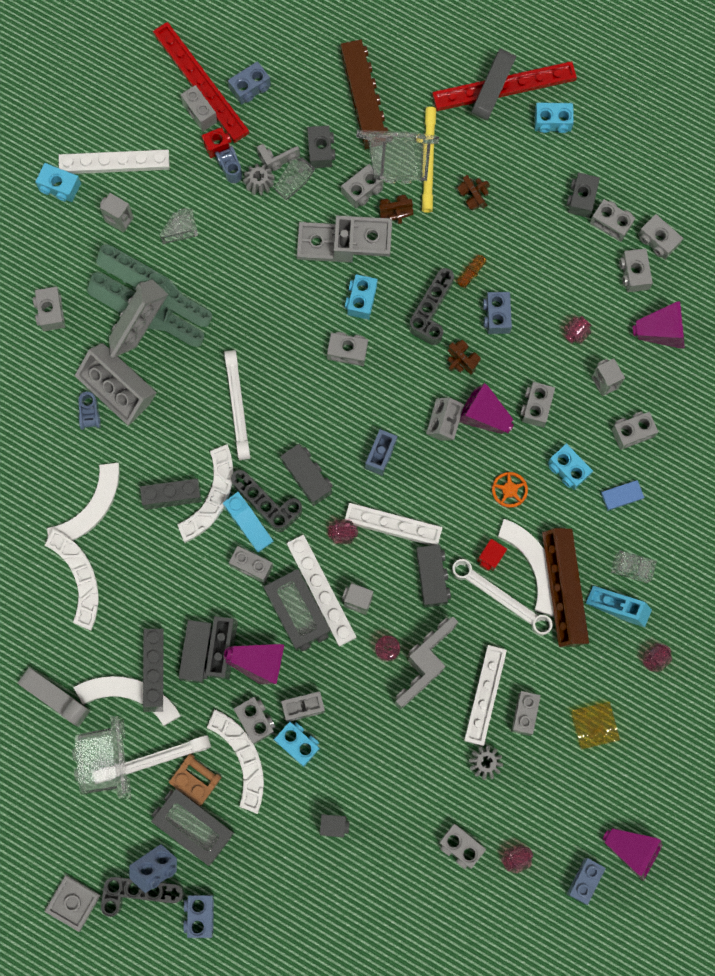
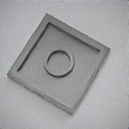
(72, 903)

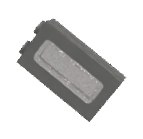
(297, 610)
(192, 826)

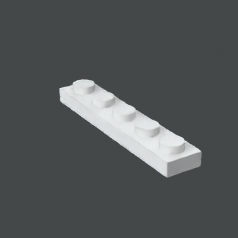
(393, 524)
(485, 695)

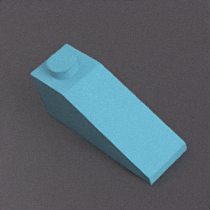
(247, 522)
(620, 606)

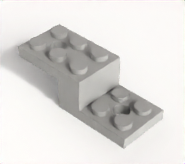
(344, 239)
(425, 662)

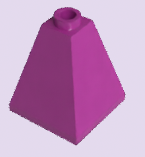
(662, 327)
(486, 411)
(256, 661)
(634, 850)

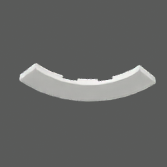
(218, 494)
(97, 507)
(536, 558)
(83, 574)
(124, 688)
(248, 758)

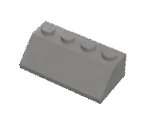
(136, 317)
(115, 383)

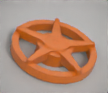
(510, 489)

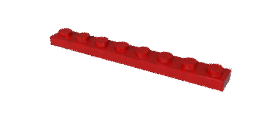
(197, 76)
(513, 85)

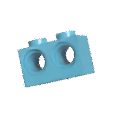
(553, 112)
(365, 297)
(574, 463)
(293, 747)

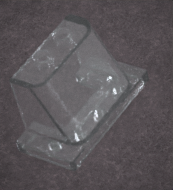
(399, 154)
(102, 760)

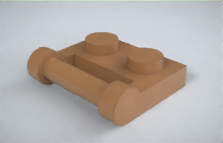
(190, 785)

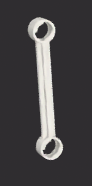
(237, 405)
(501, 597)
(193, 746)

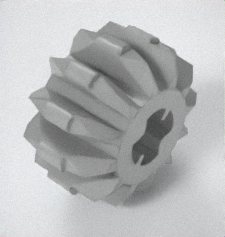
(259, 186)
(492, 766)

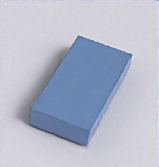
(622, 495)

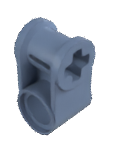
(228, 161)
(88, 415)

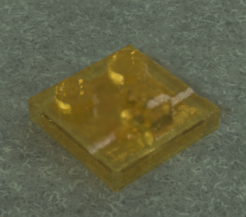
(595, 725)

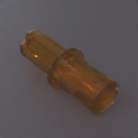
(471, 271)

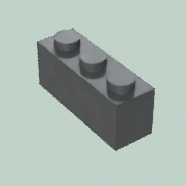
(307, 474)
(170, 494)
(432, 576)
(222, 637)
(195, 652)

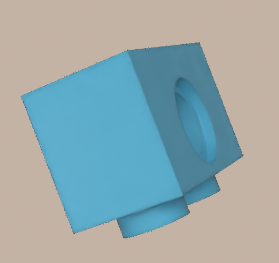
(50, 175)

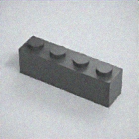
(153, 670)

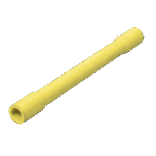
(427, 197)

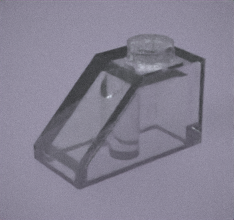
(294, 177)
(179, 227)

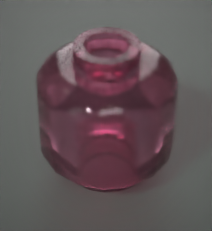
(577, 329)
(342, 531)
(386, 655)
(657, 657)
(517, 858)

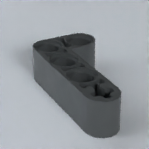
(493, 84)
(434, 304)
(262, 499)
(124, 891)

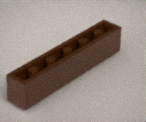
(362, 87)
(565, 587)

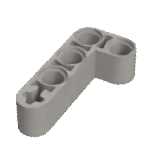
(53, 697)

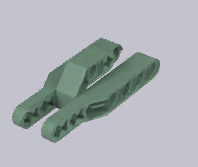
(134, 272)

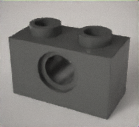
(320, 136)
(583, 205)
(334, 826)

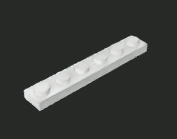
(115, 161)
(321, 590)

